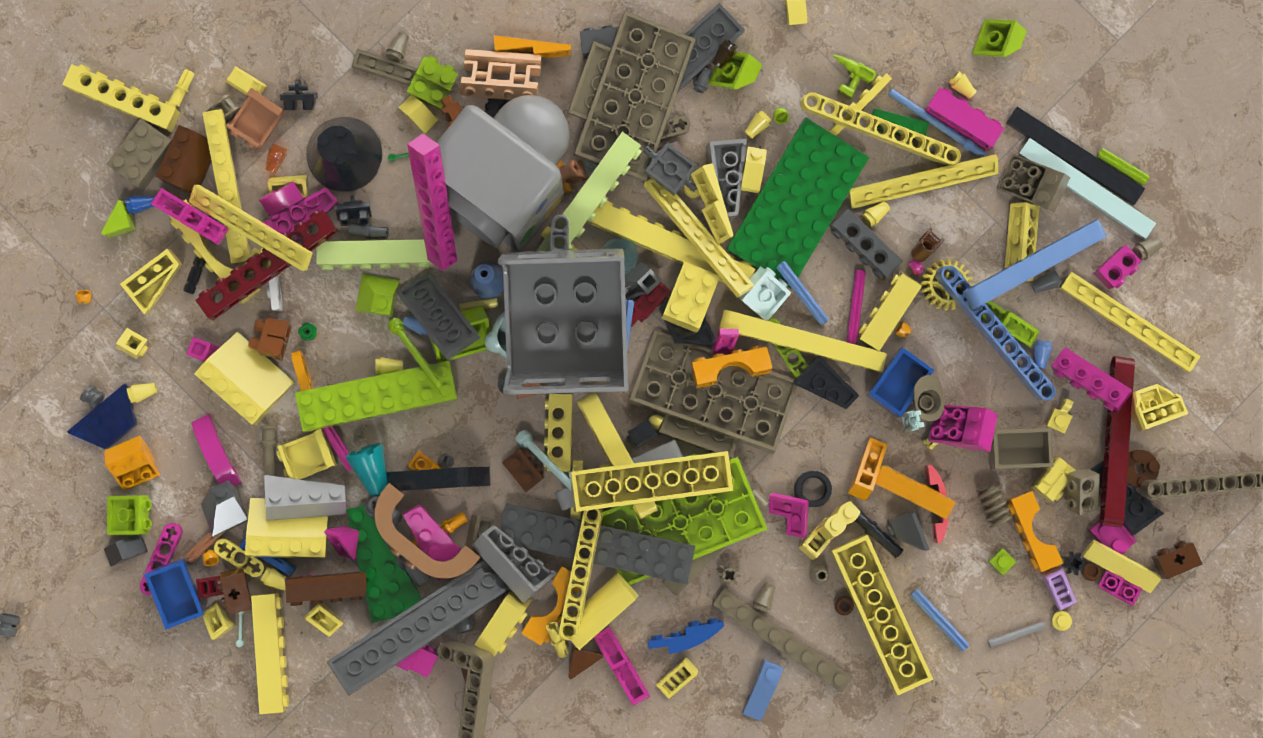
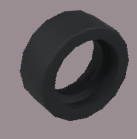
(823, 478)

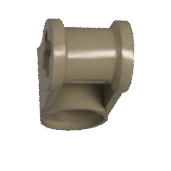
(229, 113)

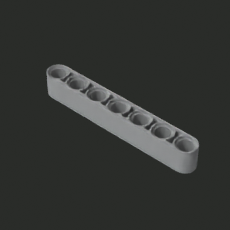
(664, 451)

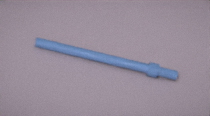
(967, 144)

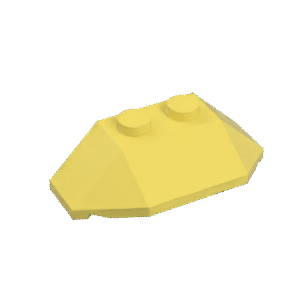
(1155, 406)

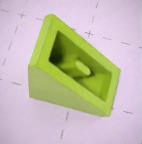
(119, 221)

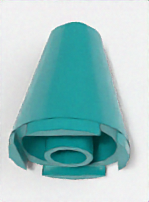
(370, 467)

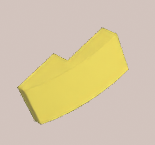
(796, 11)

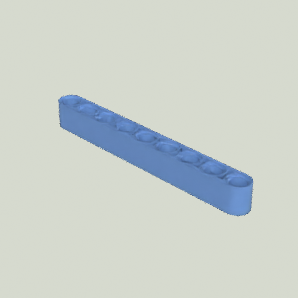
(1034, 264)
(1002, 339)

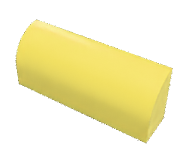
(602, 609)

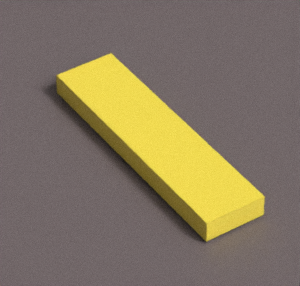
(1122, 566)

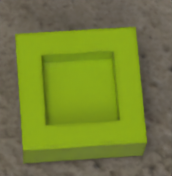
(1002, 561)

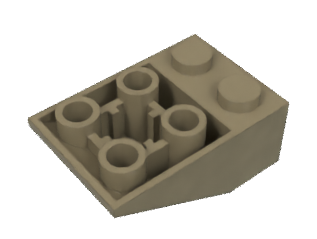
(1034, 182)

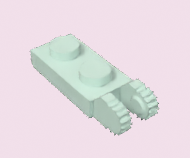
(911, 421)

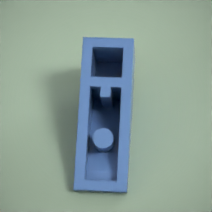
(763, 689)

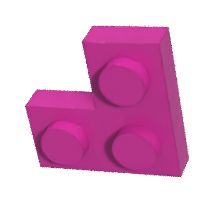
(794, 509)

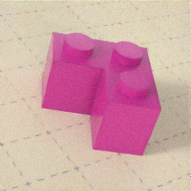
(421, 661)

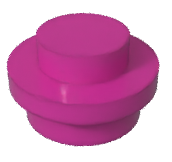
(916, 267)

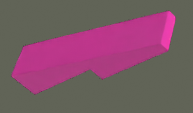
(621, 666)

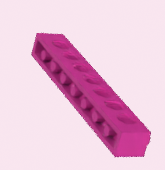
(432, 201)

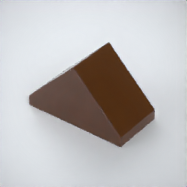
(582, 660)

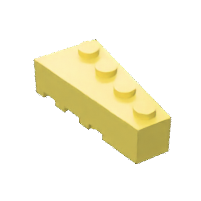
(890, 310)

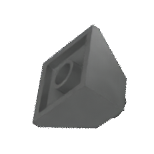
(223, 508)
(907, 530)

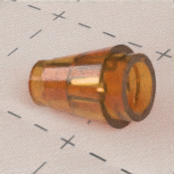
(275, 157)

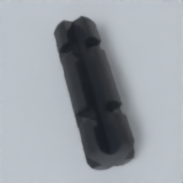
(194, 275)

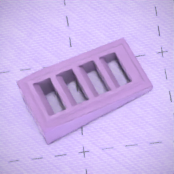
(1054, 576)

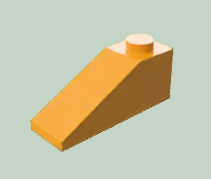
(867, 469)

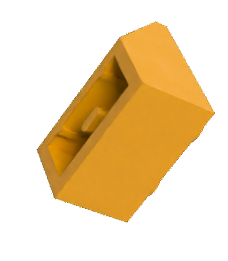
(131, 463)

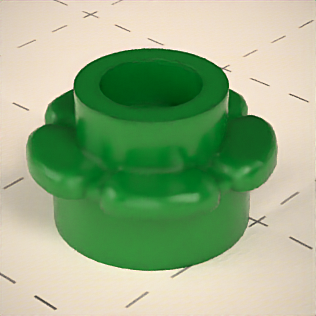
(312, 331)

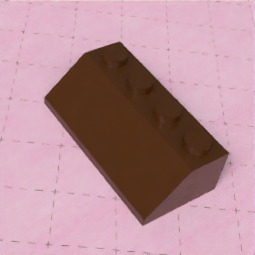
(325, 586)

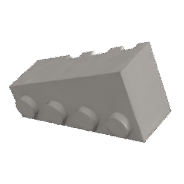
(728, 165)

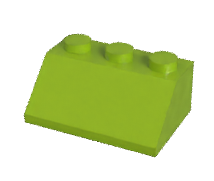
(478, 319)

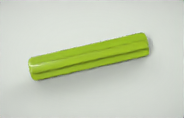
(1123, 166)

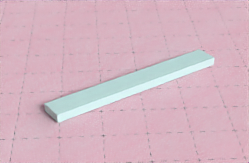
(1091, 191)

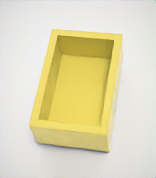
(690, 297)

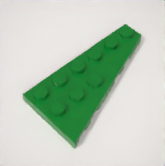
(387, 585)

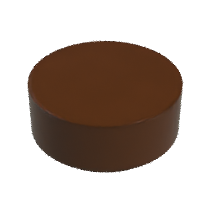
(1092, 571)

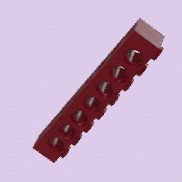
(246, 287)

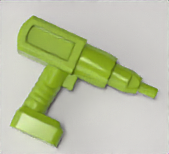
(858, 71)

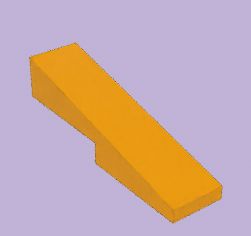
(545, 49)
(914, 491)

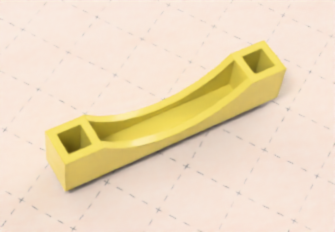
(202, 250)

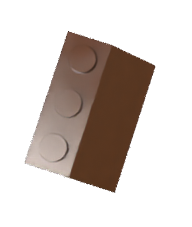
(185, 160)

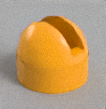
(83, 296)
(902, 330)
(210, 558)

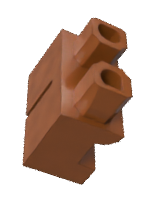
(451, 109)
(273, 337)

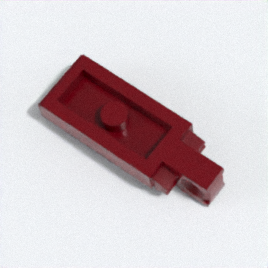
(648, 303)

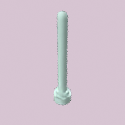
(525, 439)

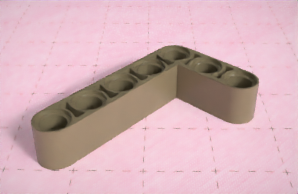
(478, 684)

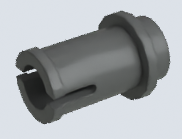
(702, 81)

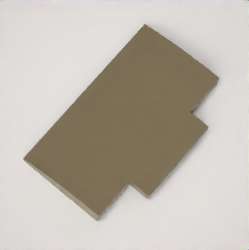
(629, 89)
(716, 415)

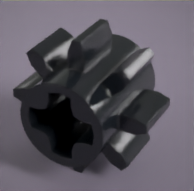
(1069, 559)

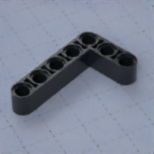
(440, 478)

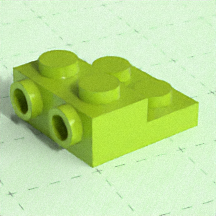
(432, 81)
(128, 515)

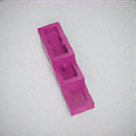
(189, 216)

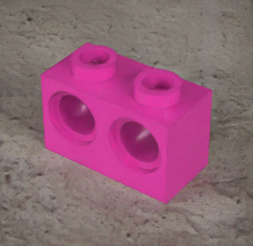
(1115, 264)

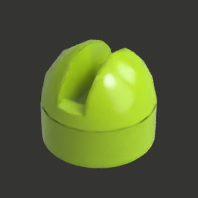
(780, 115)

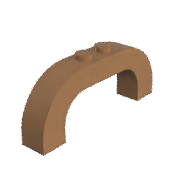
(402, 546)

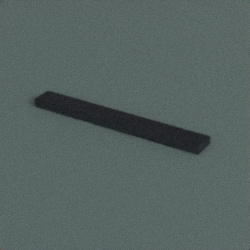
(1075, 156)

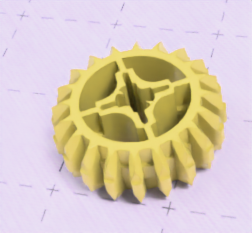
(930, 284)

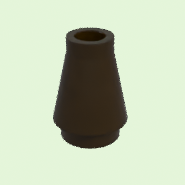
(724, 53)

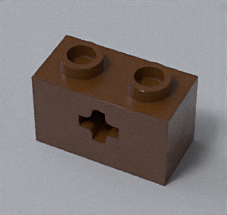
(1187, 559)
(235, 580)

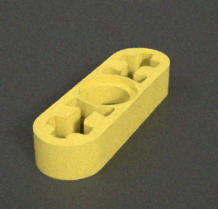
(231, 545)

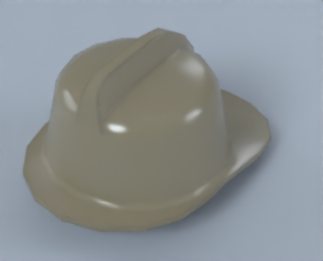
(928, 398)

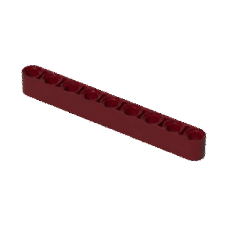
(1117, 449)

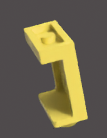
(306, 456)

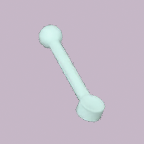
(239, 643)

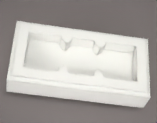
(274, 293)

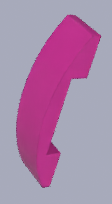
(213, 451)

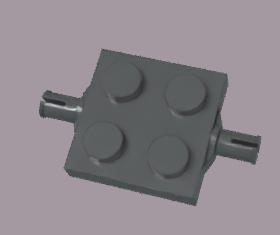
(670, 169)

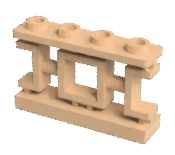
(501, 64)

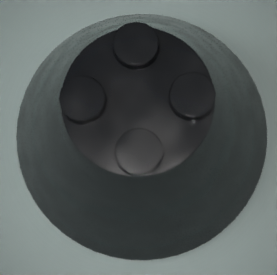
(344, 154)

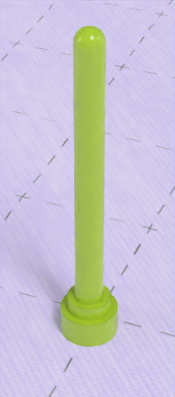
(396, 327)

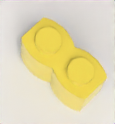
(838, 520)

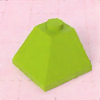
(999, 38)
(736, 72)
(377, 295)

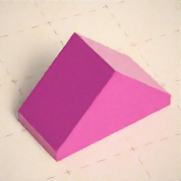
(343, 540)

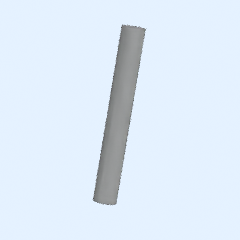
(1016, 634)

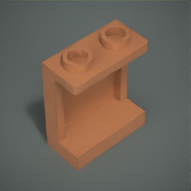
(256, 119)

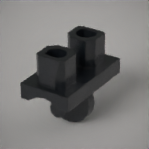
(307, 98)
(353, 210)

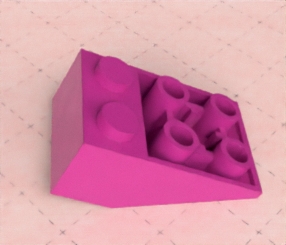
(964, 428)

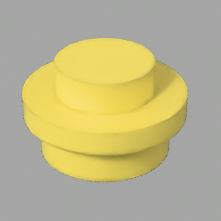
(1061, 620)

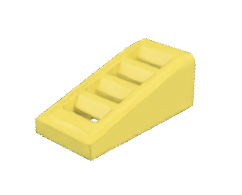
(805, 548)
(672, 673)

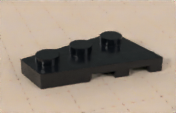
(826, 383)

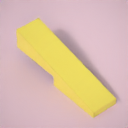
(715, 210)

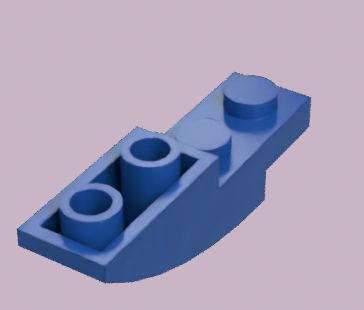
(695, 635)

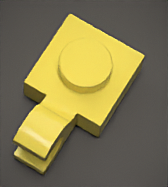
(1060, 419)

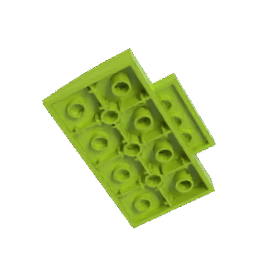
(698, 520)

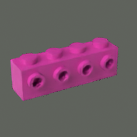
(964, 119)
(1090, 379)

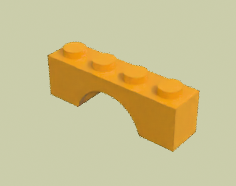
(754, 361)
(1023, 509)
(536, 625)

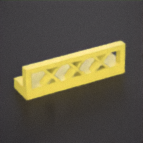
(1018, 237)

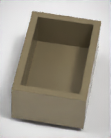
(140, 154)
(1021, 448)

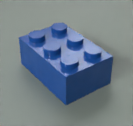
(896, 384)
(174, 593)

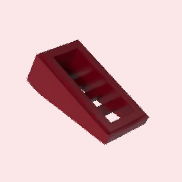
(201, 587)

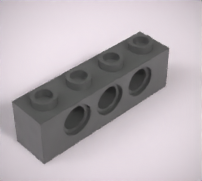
(876, 245)

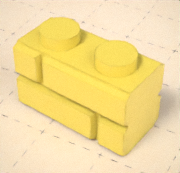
(1053, 480)

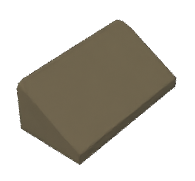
(477, 526)

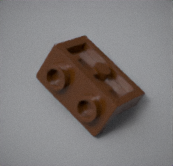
(523, 469)

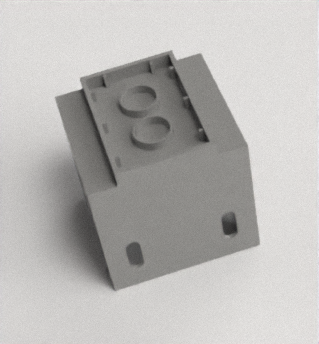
(565, 320)

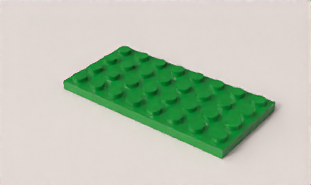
(798, 200)

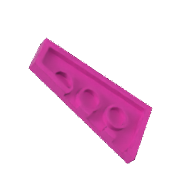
(286, 220)
(430, 536)

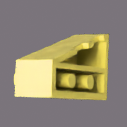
(152, 280)
(503, 624)

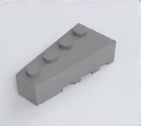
(302, 498)
(512, 563)

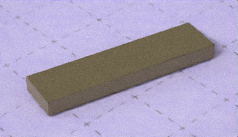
(383, 67)

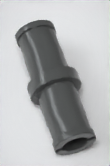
(368, 230)

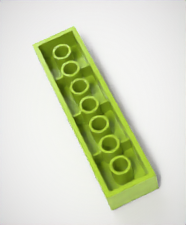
(374, 397)

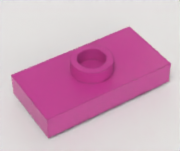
(725, 341)

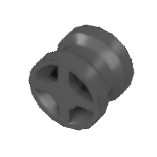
(92, 396)

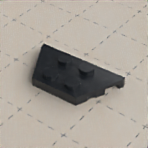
(684, 336)

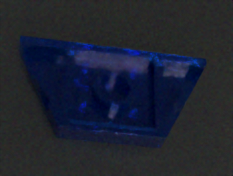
(107, 421)

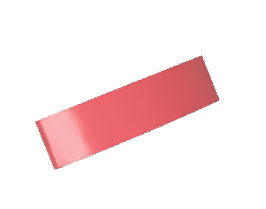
(932, 477)

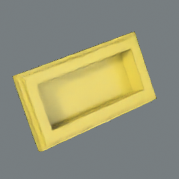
(244, 81)

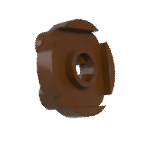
(1150, 467)

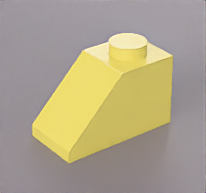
(753, 169)

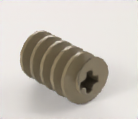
(994, 504)

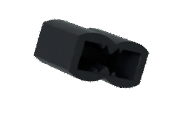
(641, 434)

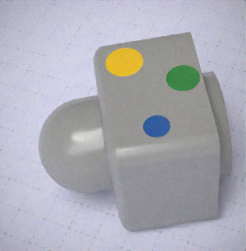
(505, 169)

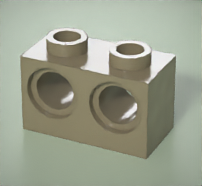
(1083, 491)

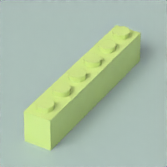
(372, 253)

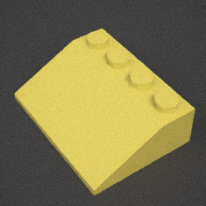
(244, 379)
(284, 536)

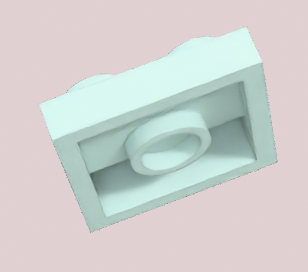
(766, 293)

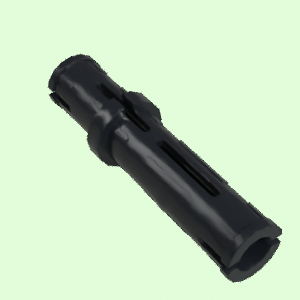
(881, 537)

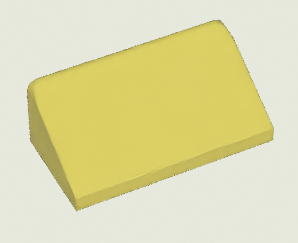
(300, 181)

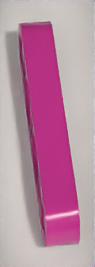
(157, 556)

